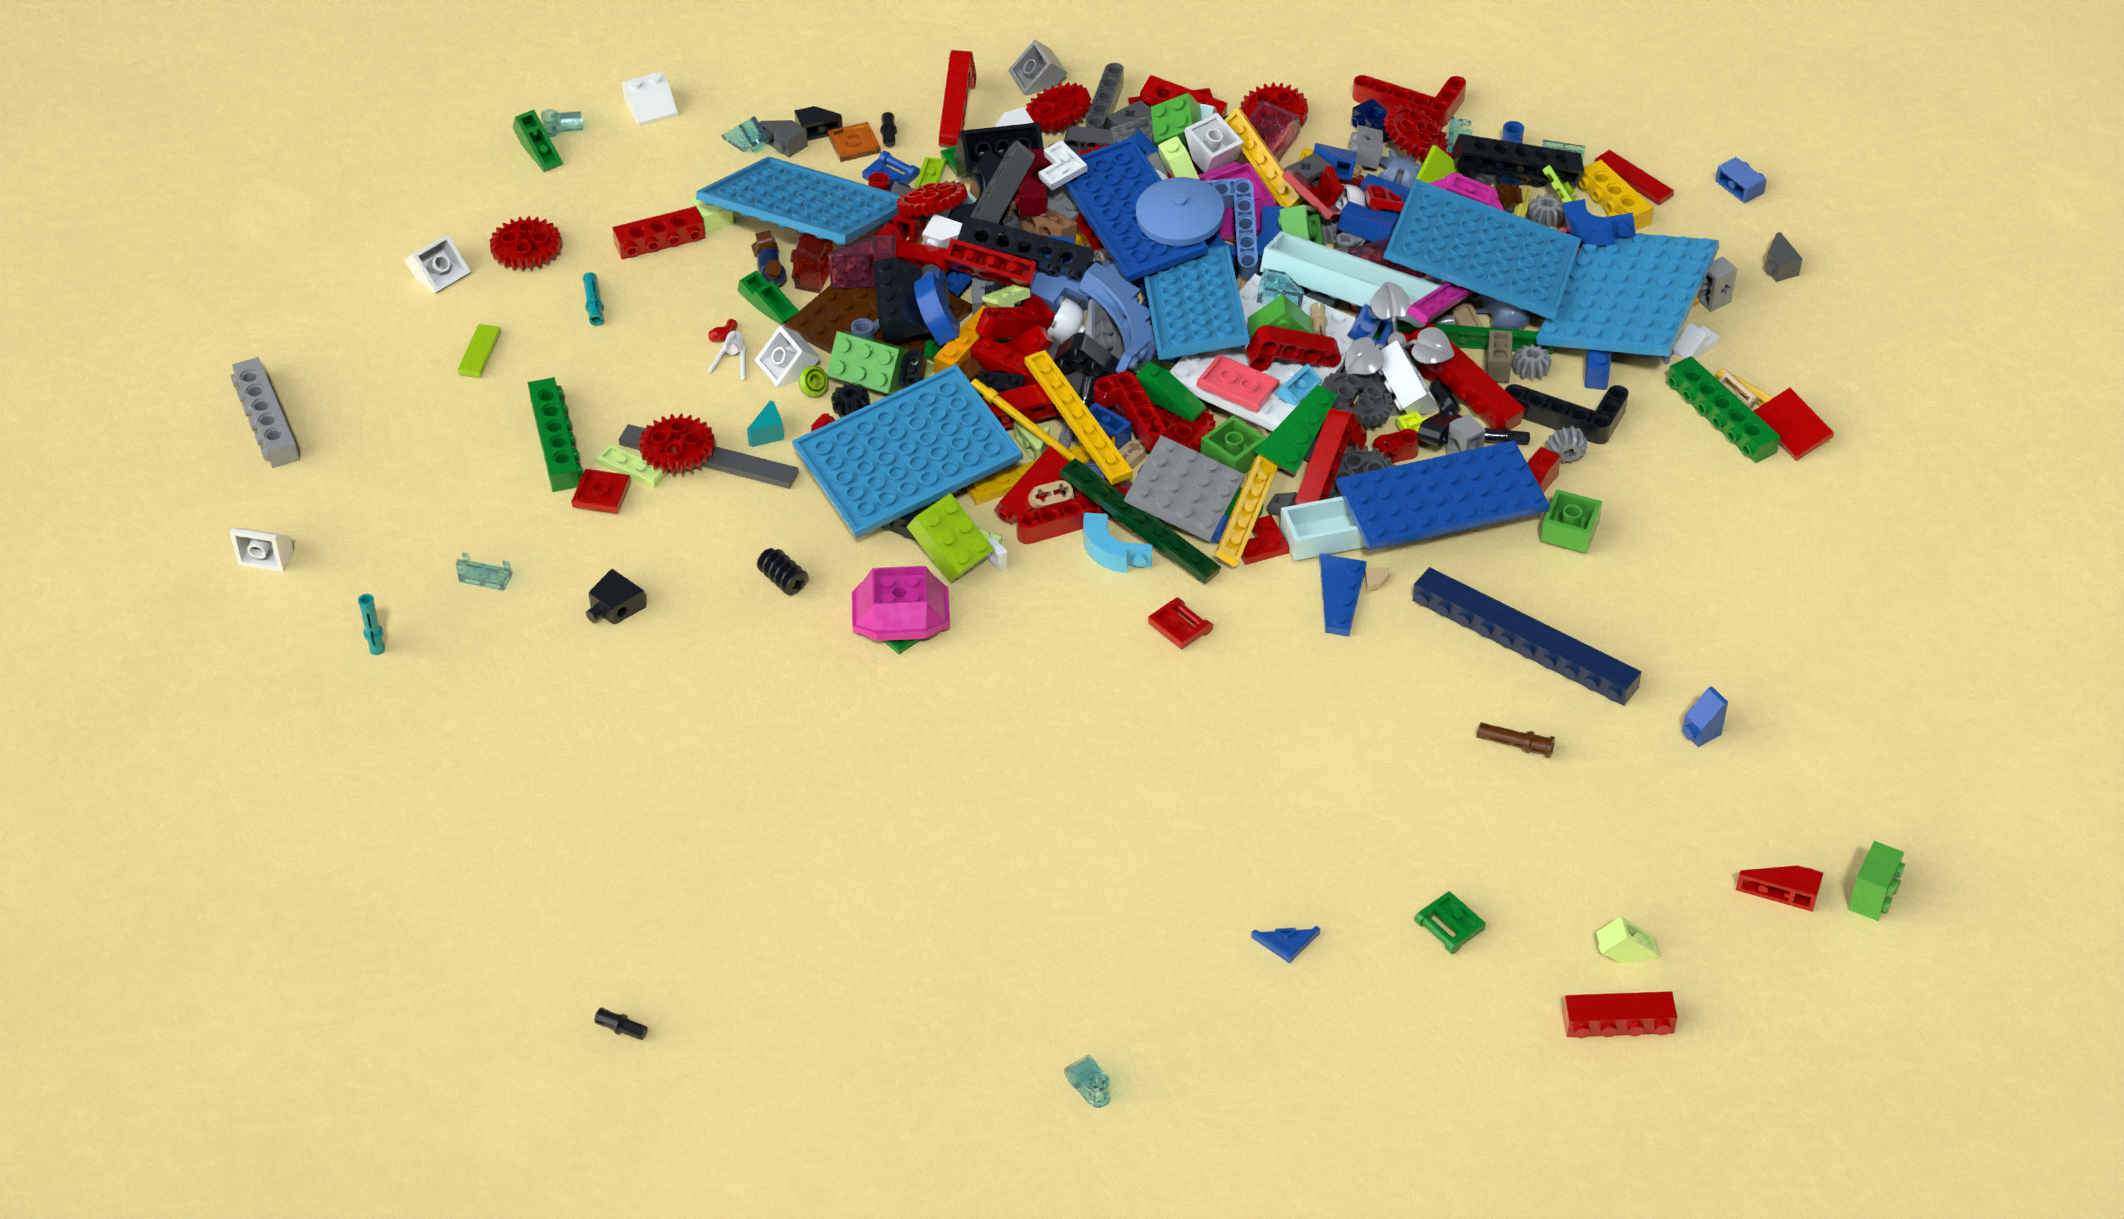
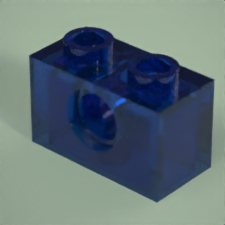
(1370, 115)

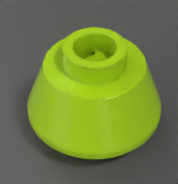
(813, 381)

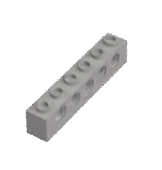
(264, 412)

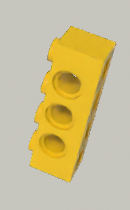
(1615, 194)

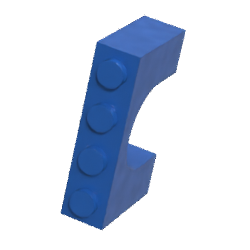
(1370, 223)
(1269, 230)

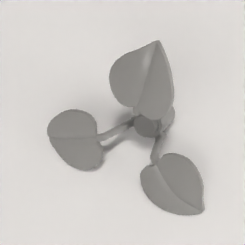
(1388, 303)

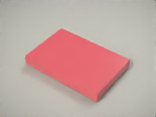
(1238, 383)

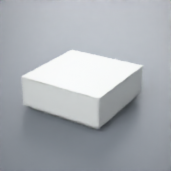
(998, 556)

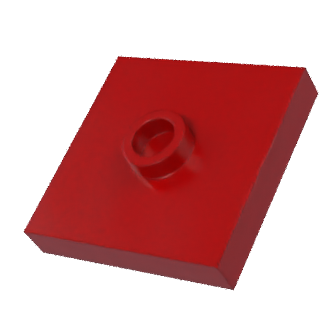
(601, 491)

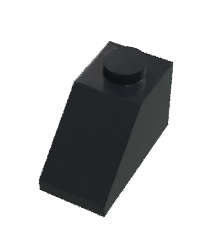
(817, 121)

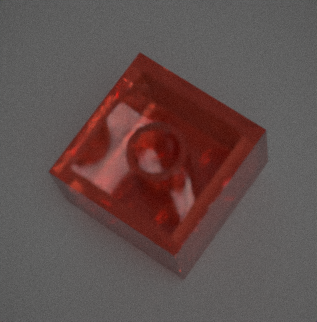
(811, 263)

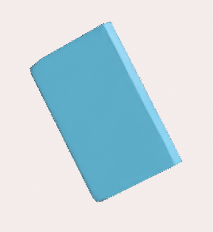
(1298, 385)

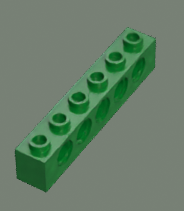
(1723, 409)
(554, 434)

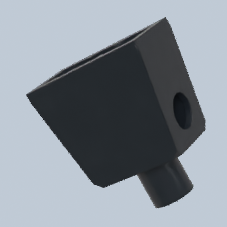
(615, 598)

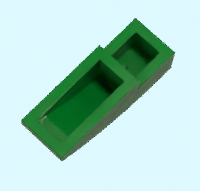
(767, 297)

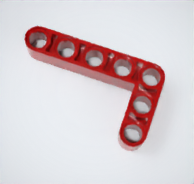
(960, 78)
(1389, 95)
(1339, 431)

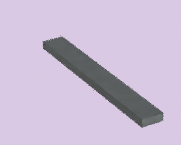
(730, 462)

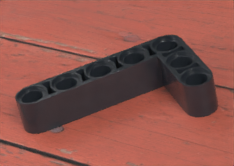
(1556, 413)

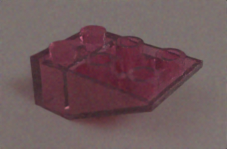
(853, 264)

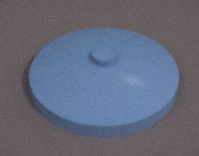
(1180, 211)

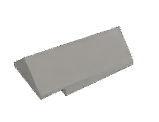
(1103, 330)

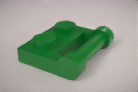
(1455, 916)

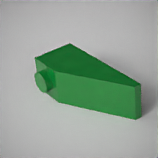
(536, 140)
(1169, 392)

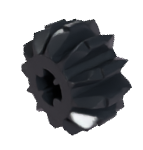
(849, 399)

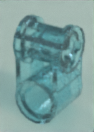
(1089, 1081)

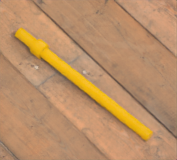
(991, 396)

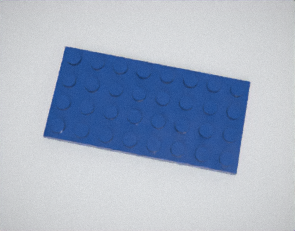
(1108, 202)
(1442, 495)

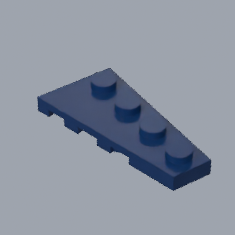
(1340, 591)

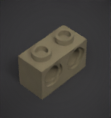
(1499, 355)

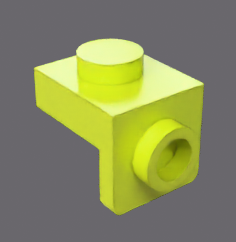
(1410, 421)

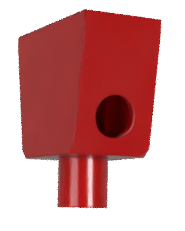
(910, 227)

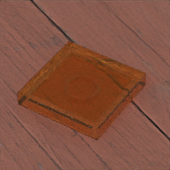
(854, 141)

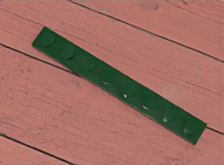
(1140, 521)

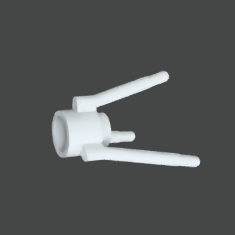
(732, 345)

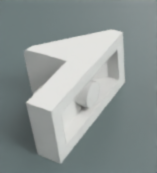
(1695, 341)

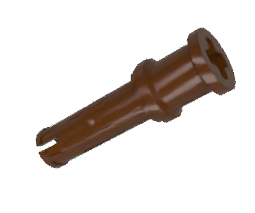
(1528, 741)

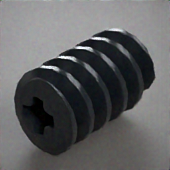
(782, 570)

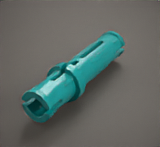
(593, 303)
(373, 631)

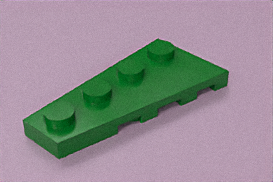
(1297, 432)

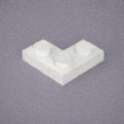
(1064, 166)

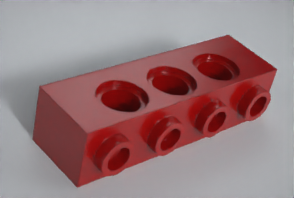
(1160, 90)
(658, 232)
(990, 264)

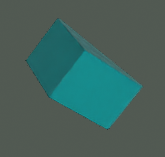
(766, 427)

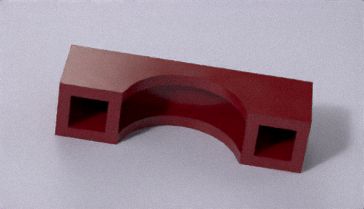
(1032, 195)

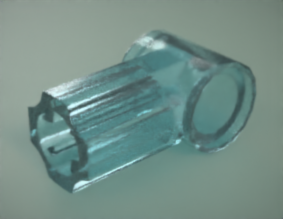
(558, 122)

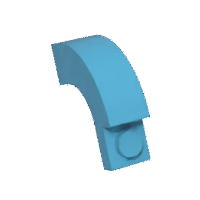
(1109, 551)

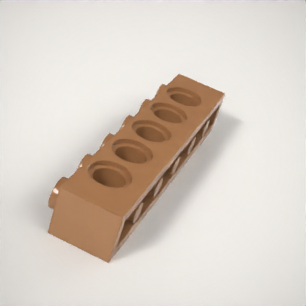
(1047, 225)

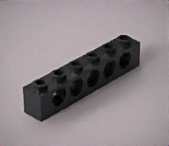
(1516, 159)
(1082, 256)

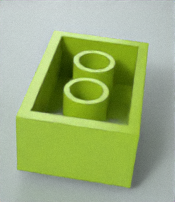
(950, 538)

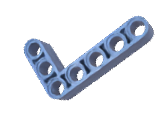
(1233, 197)

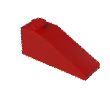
(1545, 467)
(1786, 885)

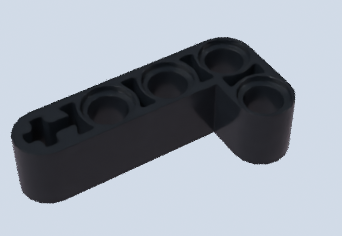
(1086, 354)

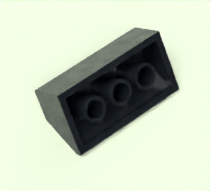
(975, 142)
(896, 299)

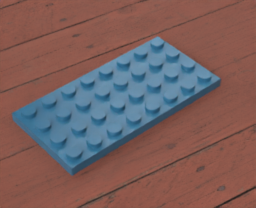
(1196, 306)

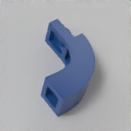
(1596, 229)
(935, 308)

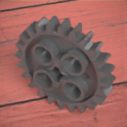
(1371, 406)
(1355, 462)

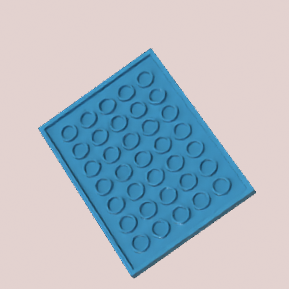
(802, 200)
(1483, 249)
(1630, 294)
(906, 450)

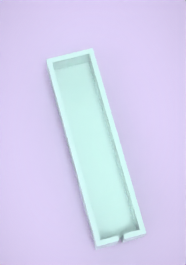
(1339, 273)
(1319, 528)

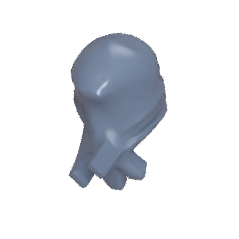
(1399, 169)
(1503, 314)

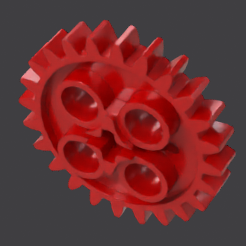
(1278, 96)
(1059, 106)
(1414, 130)
(931, 198)
(525, 243)
(1185, 431)
(676, 443)

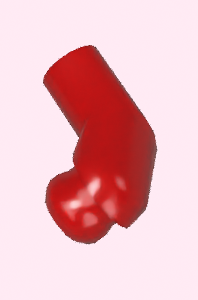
(720, 333)
(821, 421)

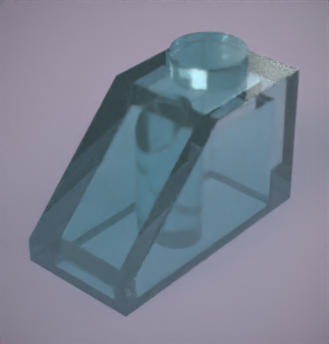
(746, 135)
(1275, 283)

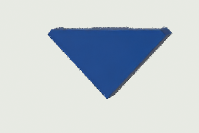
(1286, 942)

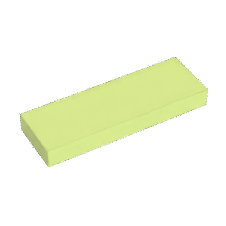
(630, 464)

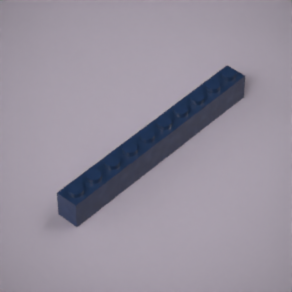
(1527, 636)

